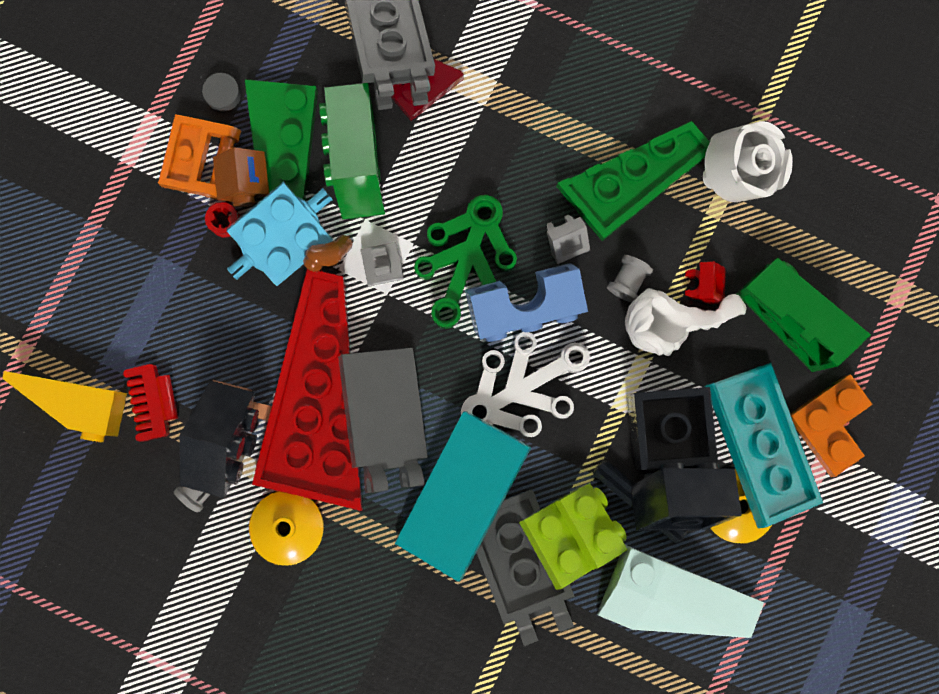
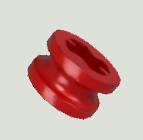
(211, 219)

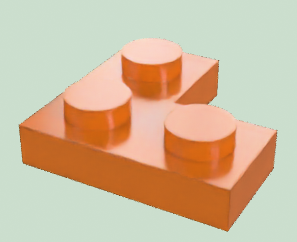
(822, 422)

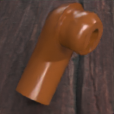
(327, 253)

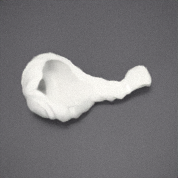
(662, 324)

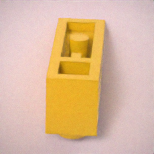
(75, 406)

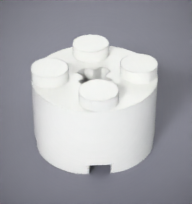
(747, 162)

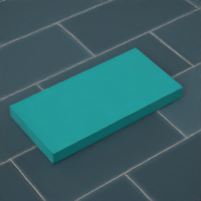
(764, 445)
(462, 495)

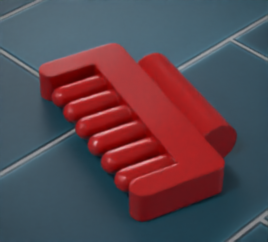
(159, 401)

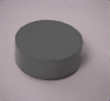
(221, 92)

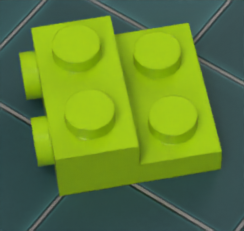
(574, 535)

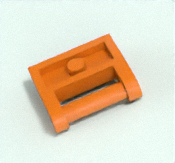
(188, 153)

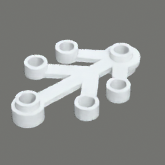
(519, 388)

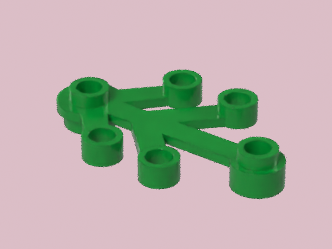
(466, 253)

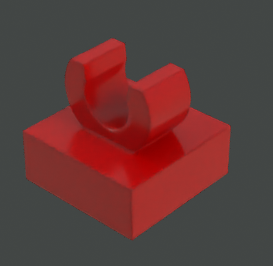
(711, 282)

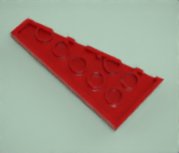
(307, 427)

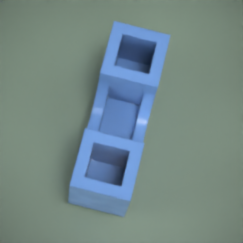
(558, 298)

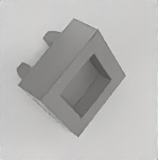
(568, 239)
(382, 264)

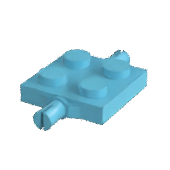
(278, 233)

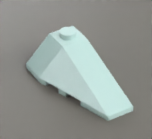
(667, 598)

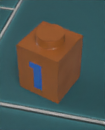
(240, 176)

